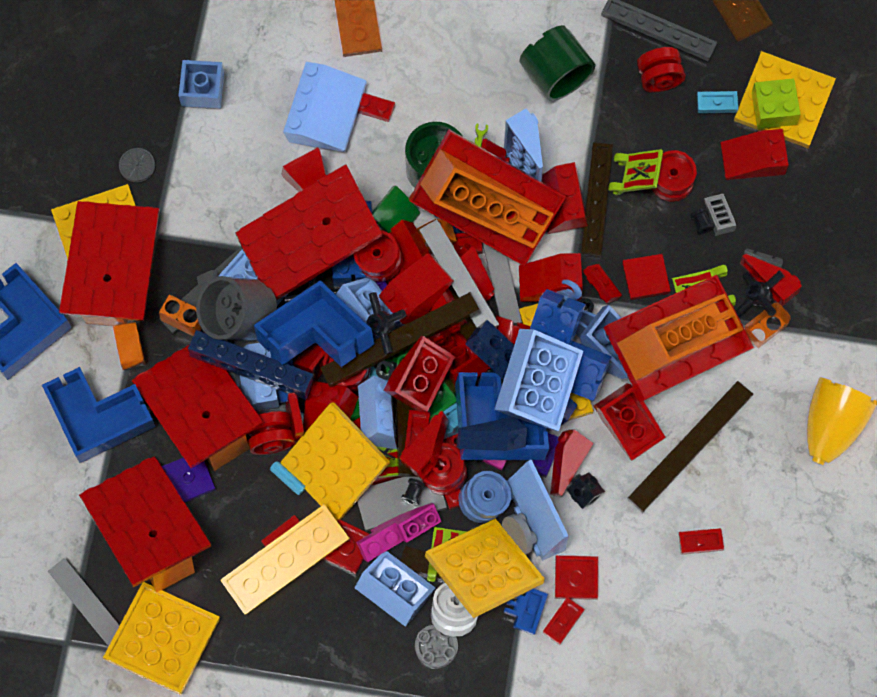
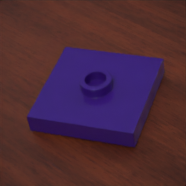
(189, 482)

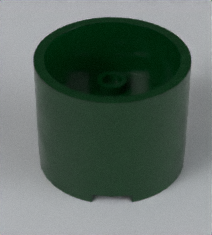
(557, 63)
(422, 146)

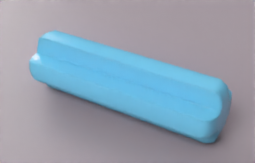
(287, 477)

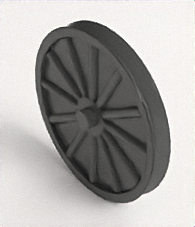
(136, 165)

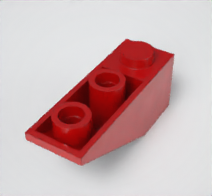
(425, 450)

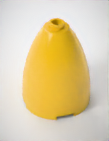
(836, 419)

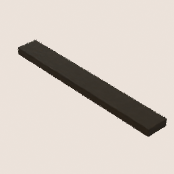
(404, 338)
(690, 446)

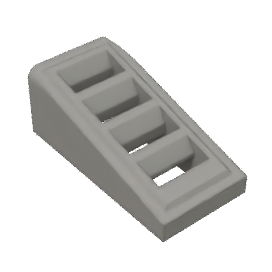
(723, 228)

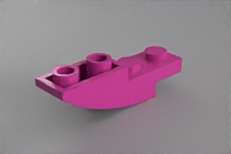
(398, 529)

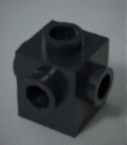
(585, 489)

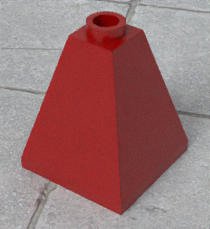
(304, 170)
(476, 270)

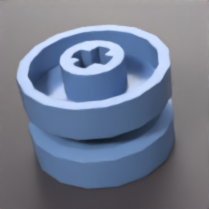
(484, 497)

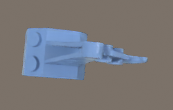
(592, 331)

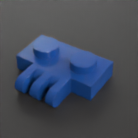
(527, 610)

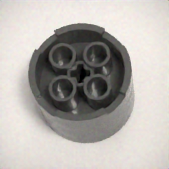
(232, 307)

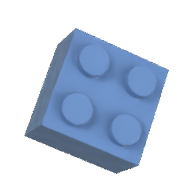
(201, 84)

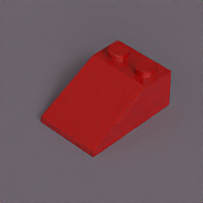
(755, 155)
(548, 274)
(416, 288)
(465, 358)
(420, 375)
(321, 396)
(629, 421)

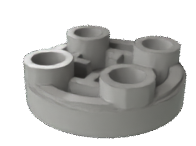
(520, 532)
(435, 648)

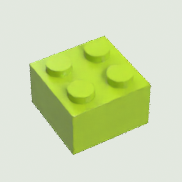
(775, 103)

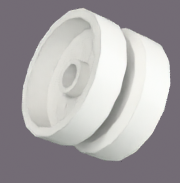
(449, 614)

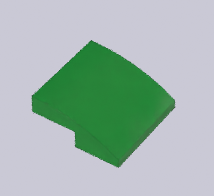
(393, 209)

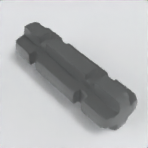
(765, 257)

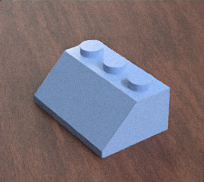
(357, 299)
(258, 394)
(377, 413)
(394, 588)

